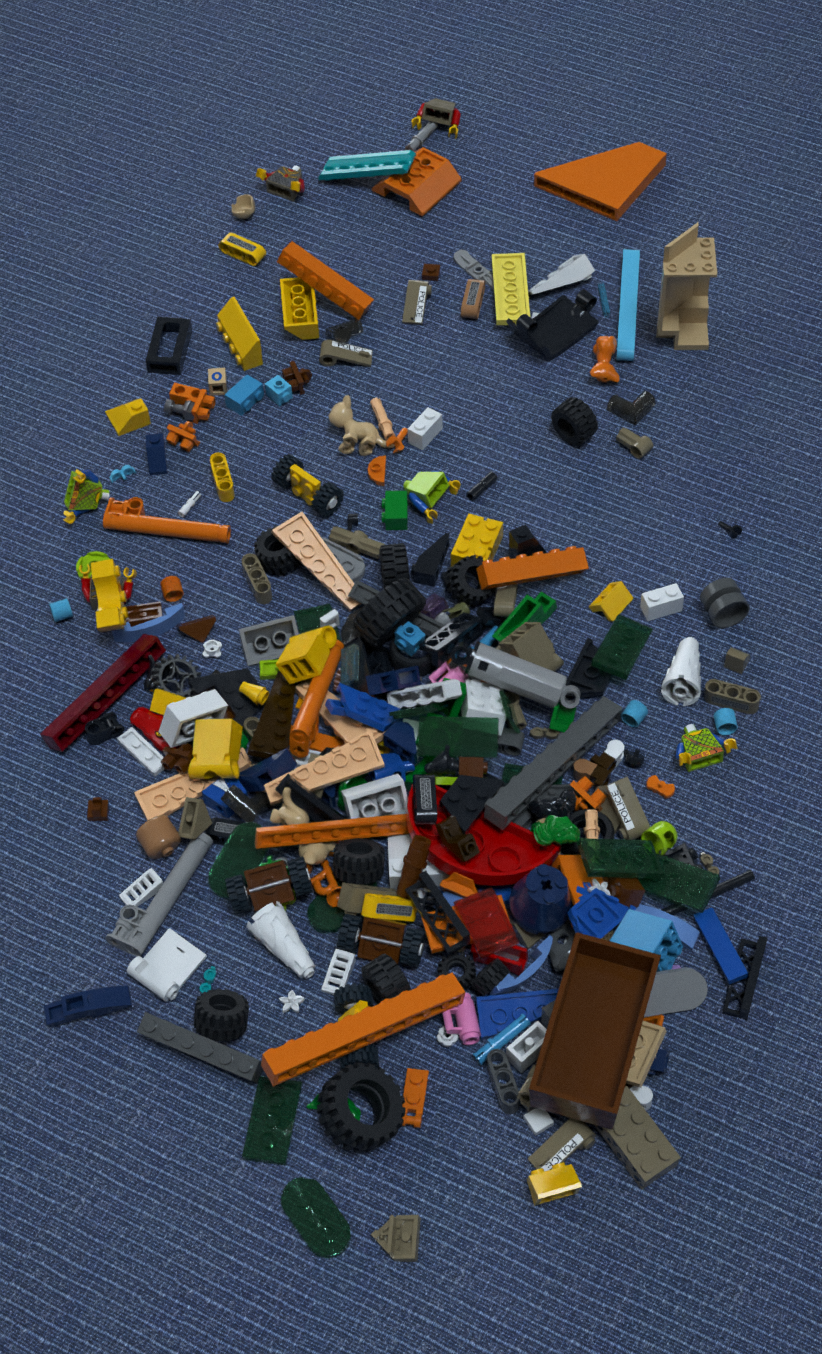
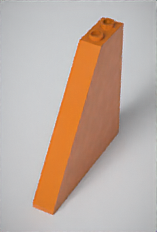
(604, 181)

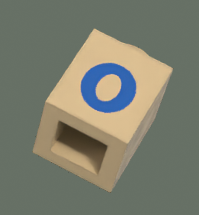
(217, 381)

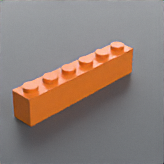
(325, 280)
(532, 568)

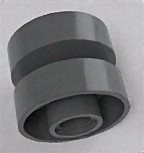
(724, 602)

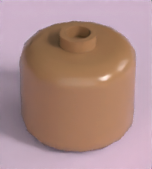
(158, 837)

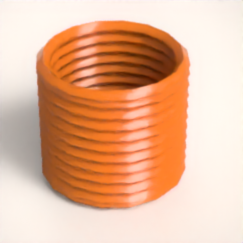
(172, 588)

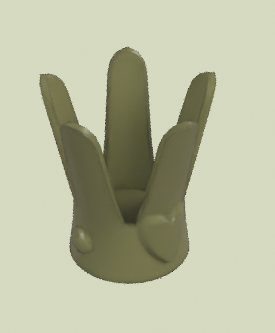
(457, 610)

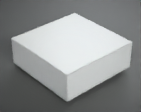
(330, 619)
(538, 1120)

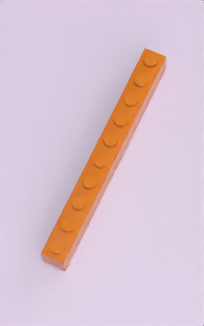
(362, 1028)

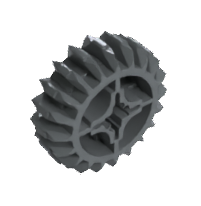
(173, 664)

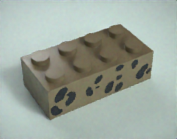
(639, 1142)

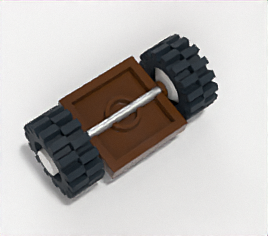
(269, 885)
(381, 937)

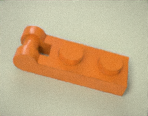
(414, 1096)

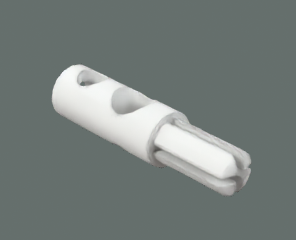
(190, 503)

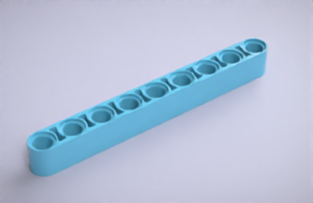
(628, 305)

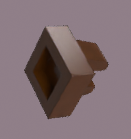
(98, 809)

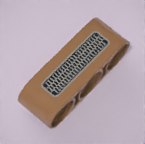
(472, 299)

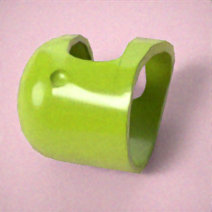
(662, 836)

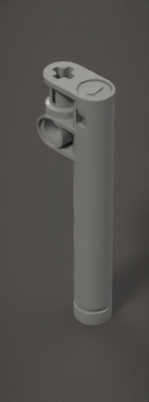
(136, 933)

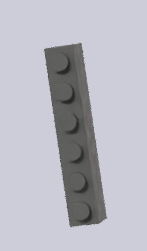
(200, 1047)

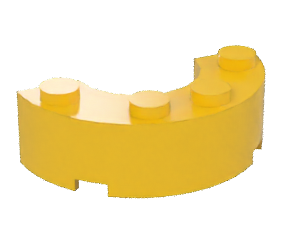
(110, 597)

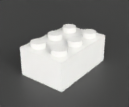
(483, 701)
(180, 716)
(376, 798)

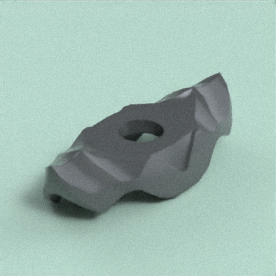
(560, 952)

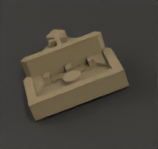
(400, 1237)

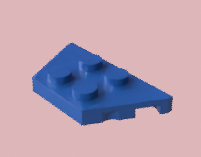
(366, 708)
(597, 914)

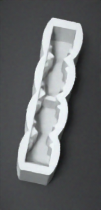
(425, 694)

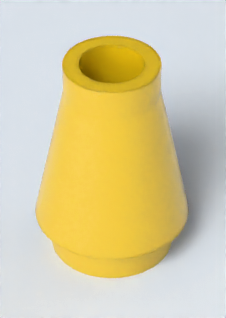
(254, 692)

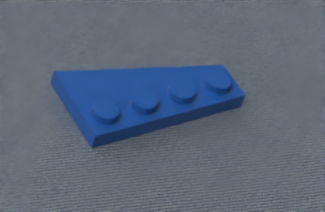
(499, 1011)

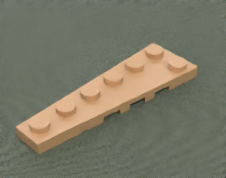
(310, 549)
(343, 726)
(342, 763)
(170, 793)

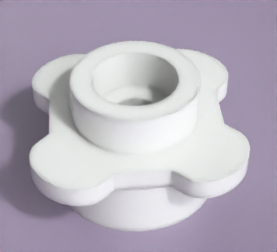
(209, 645)

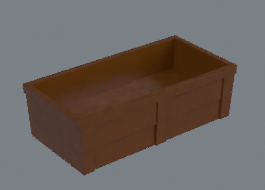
(593, 1030)

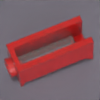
(513, 958)

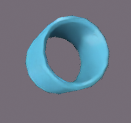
(61, 610)
(634, 713)
(725, 721)

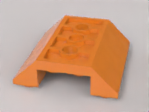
(426, 182)

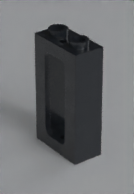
(173, 364)

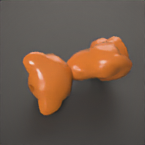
(604, 349)

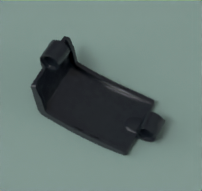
(558, 325)

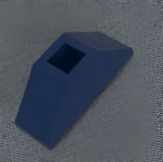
(258, 775)

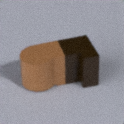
(596, 774)

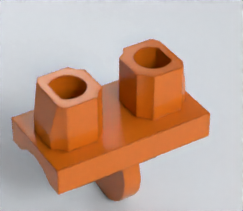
(183, 433)
(594, 800)

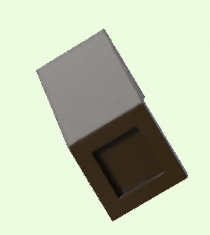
(460, 844)

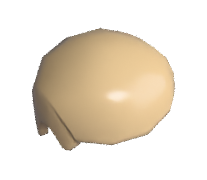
(244, 206)

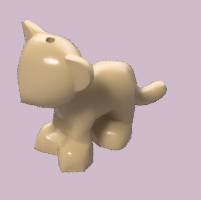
(342, 417)
(292, 814)

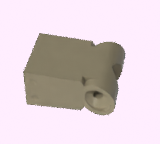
(532, 645)

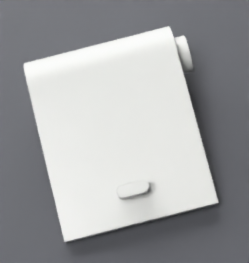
(167, 965)

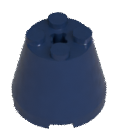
(541, 900)

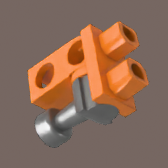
(192, 402)

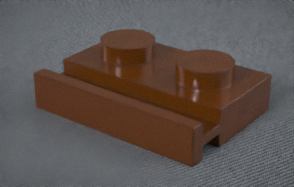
(143, 612)

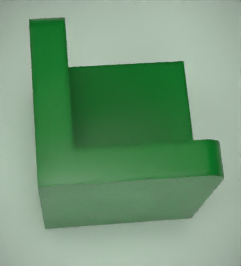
(562, 717)

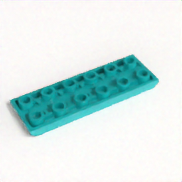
(367, 165)

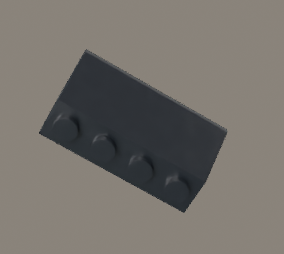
(371, 661)

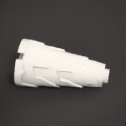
(683, 677)
(281, 938)

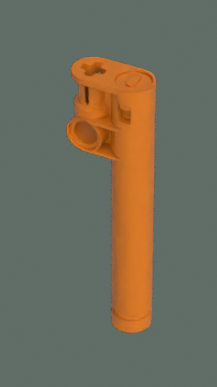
(131, 517)
(307, 721)

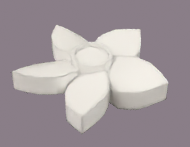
(602, 886)
(291, 1001)

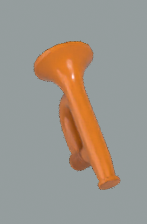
(332, 890)

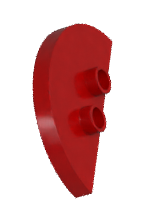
(503, 854)

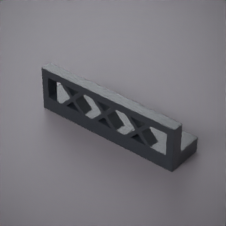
(467, 633)
(308, 801)
(443, 907)
(752, 978)

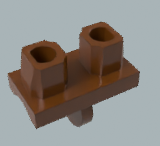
(298, 377)
(177, 758)

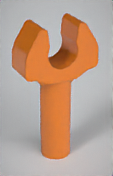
(397, 441)

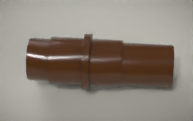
(414, 864)

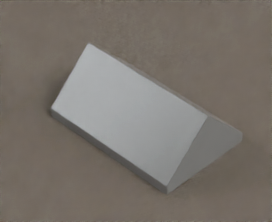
(267, 639)

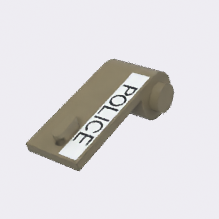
(415, 301)
(334, 350)
(628, 809)
(563, 1144)

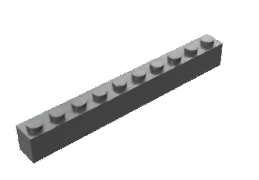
(552, 762)

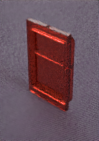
(486, 922)

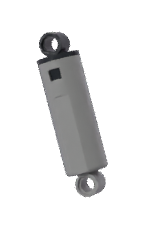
(515, 675)

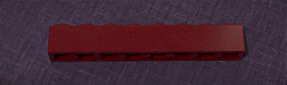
(102, 692)

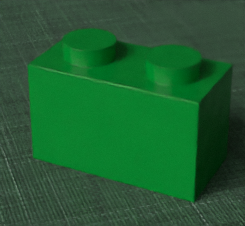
(396, 510)

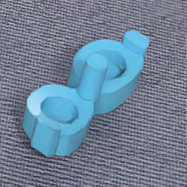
(126, 470)

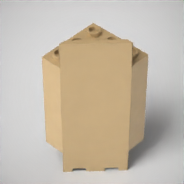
(684, 290)

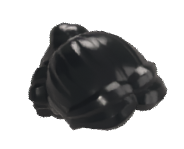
(558, 806)

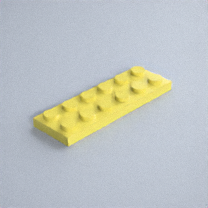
(510, 287)

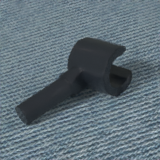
(352, 520)
(733, 530)

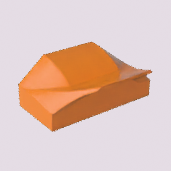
(459, 885)

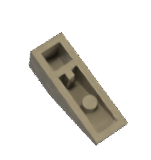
(352, 896)

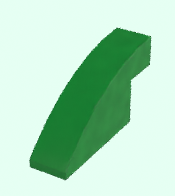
(527, 611)

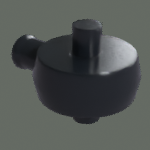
(634, 758)

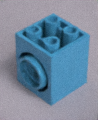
(651, 935)

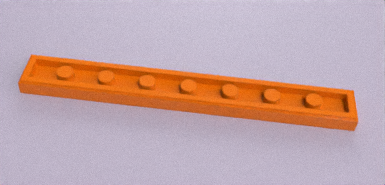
(330, 831)

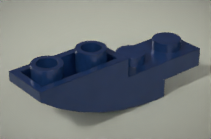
(87, 1003)

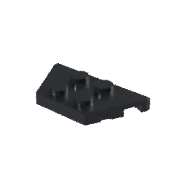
(588, 679)
(467, 799)

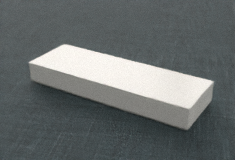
(141, 751)

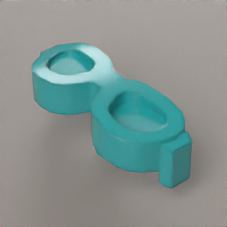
(209, 977)

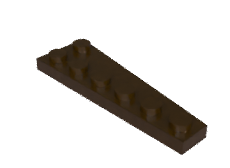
(275, 721)

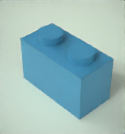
(244, 395)

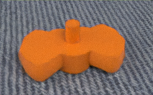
(660, 787)

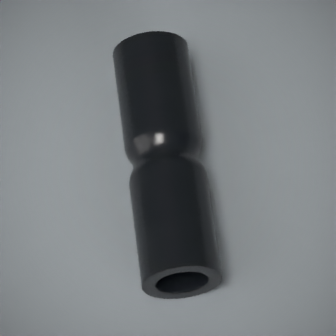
(480, 487)

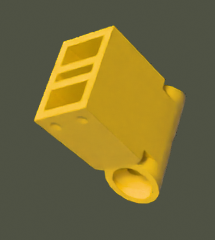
(306, 654)
(215, 749)

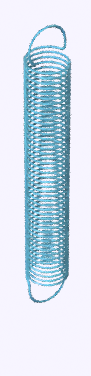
(602, 301)

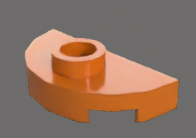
(377, 469)

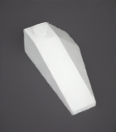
(571, 271)

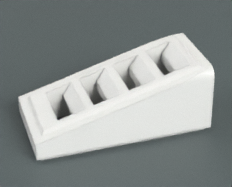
(144, 879)
(343, 960)

